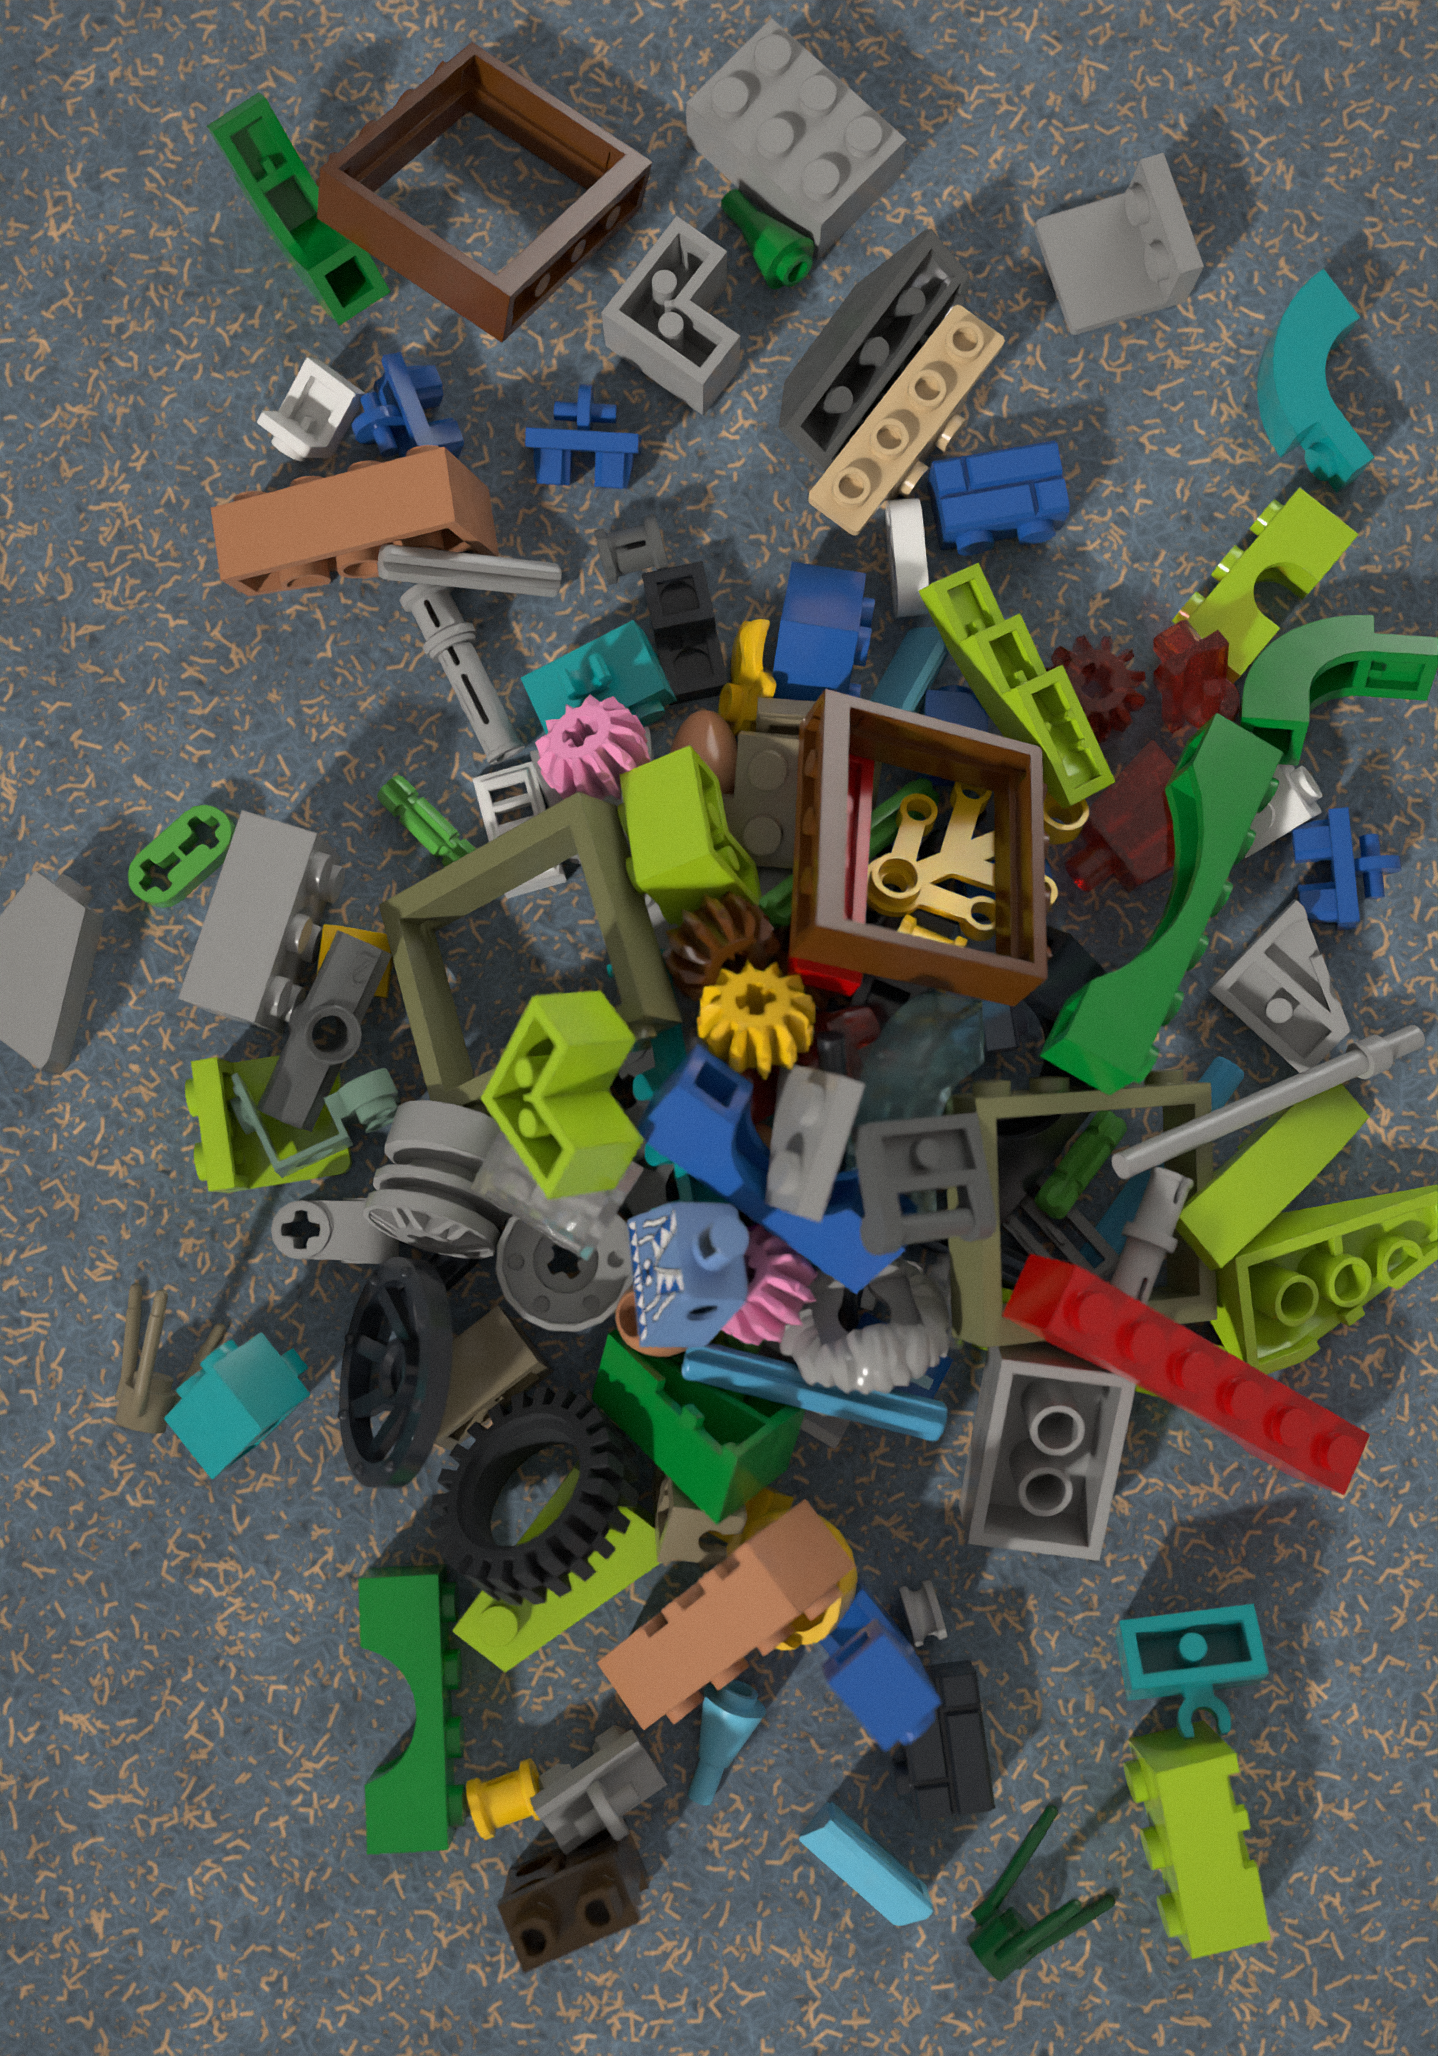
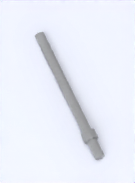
(1362, 1060)

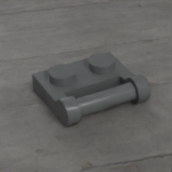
(920, 1158)

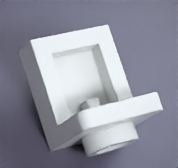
(313, 413)
(1289, 808)

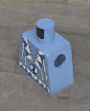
(687, 1272)

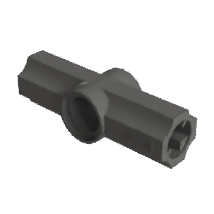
(309, 1071)

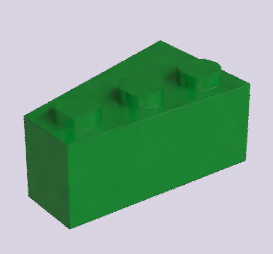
(703, 1437)

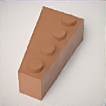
(342, 521)
(726, 1615)

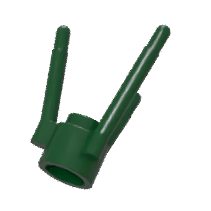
(1006, 1939)

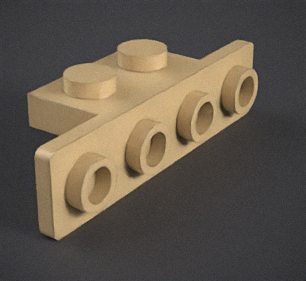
(908, 423)

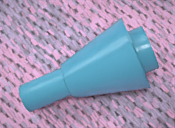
(726, 1725)

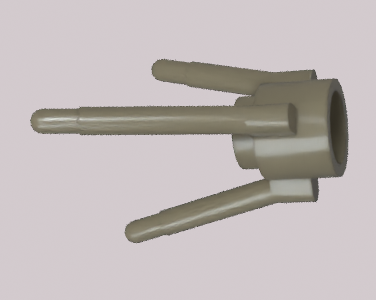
(143, 1393)

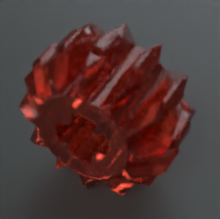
(1118, 684)

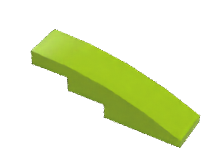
(1014, 685)
(1268, 1174)

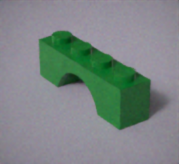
(414, 1796)

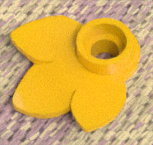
(748, 680)

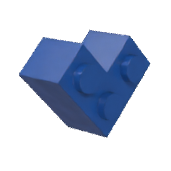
(822, 632)

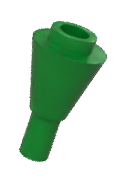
(778, 250)

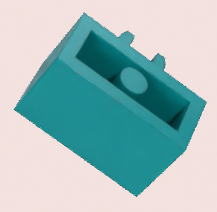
(609, 666)
(236, 1401)
(1192, 1658)

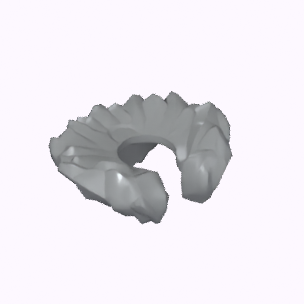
(879, 1353)

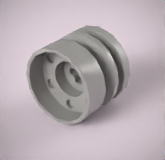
(428, 1189)
(555, 1299)

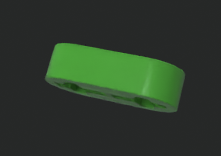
(171, 846)

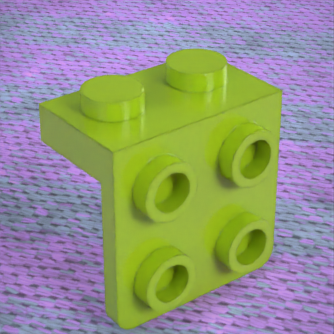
(238, 1161)

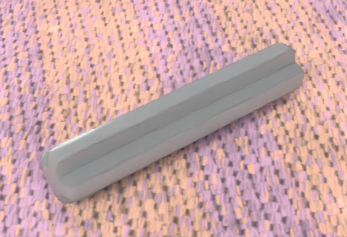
(468, 570)

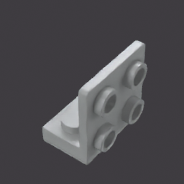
(1122, 252)

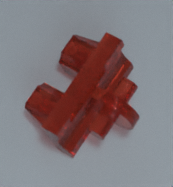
(1193, 677)

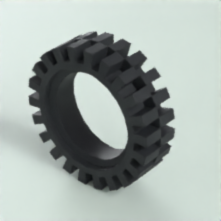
(578, 1530)

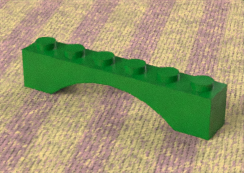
(1213, 797)

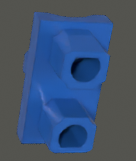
(395, 411)
(555, 446)
(1332, 841)

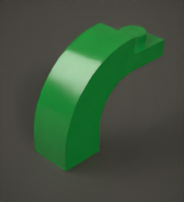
(286, 202)
(1326, 663)

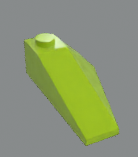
(1319, 1271)

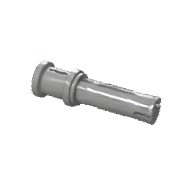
(451, 644)

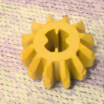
(756, 1019)

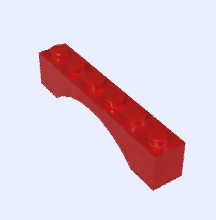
(1178, 1365)

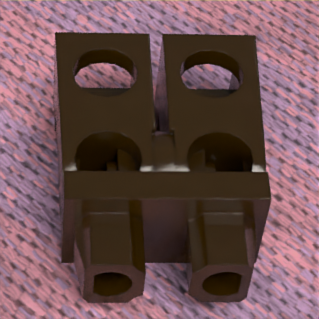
(572, 1899)

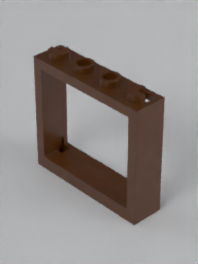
(531, 117)
(939, 748)

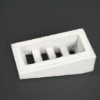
(501, 779)

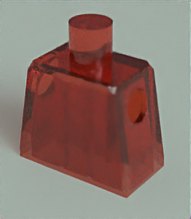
(1129, 827)

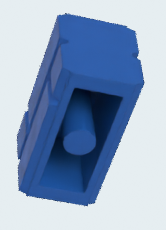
(998, 497)

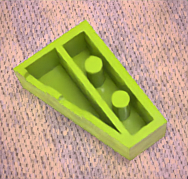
(514, 1632)
(1197, 1840)

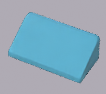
(912, 670)
(867, 1866)

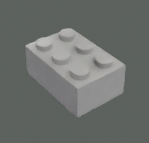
(794, 137)
(263, 923)
(1044, 1451)

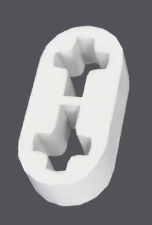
(906, 556)

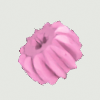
(592, 748)
(776, 1289)

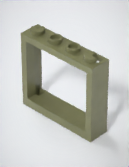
(413, 916)
(977, 1264)

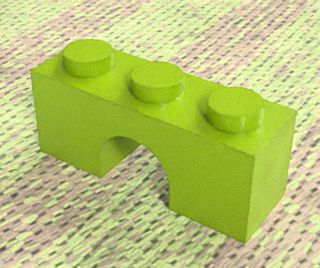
(1293, 549)

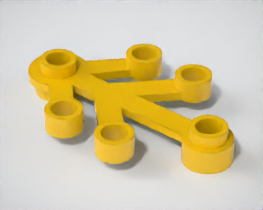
(958, 859)

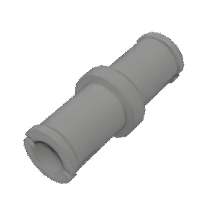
(1151, 1233)

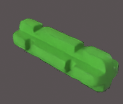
(423, 820)
(1080, 1164)

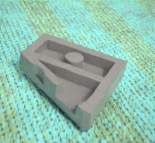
(1285, 991)
(809, 1138)

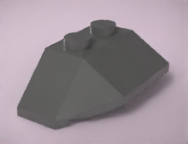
(869, 346)

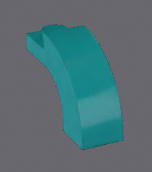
(1294, 387)

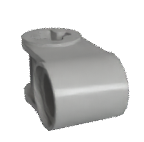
(342, 1236)

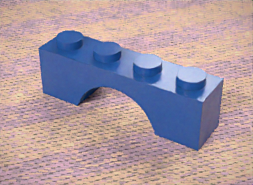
(707, 1129)
(879, 1673)

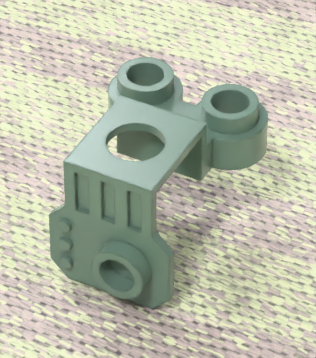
(364, 1101)

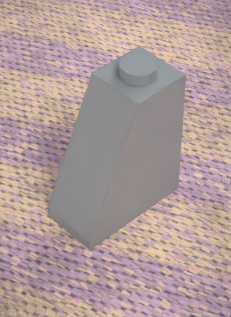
(46, 968)

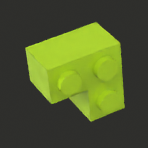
(682, 836)
(556, 1097)

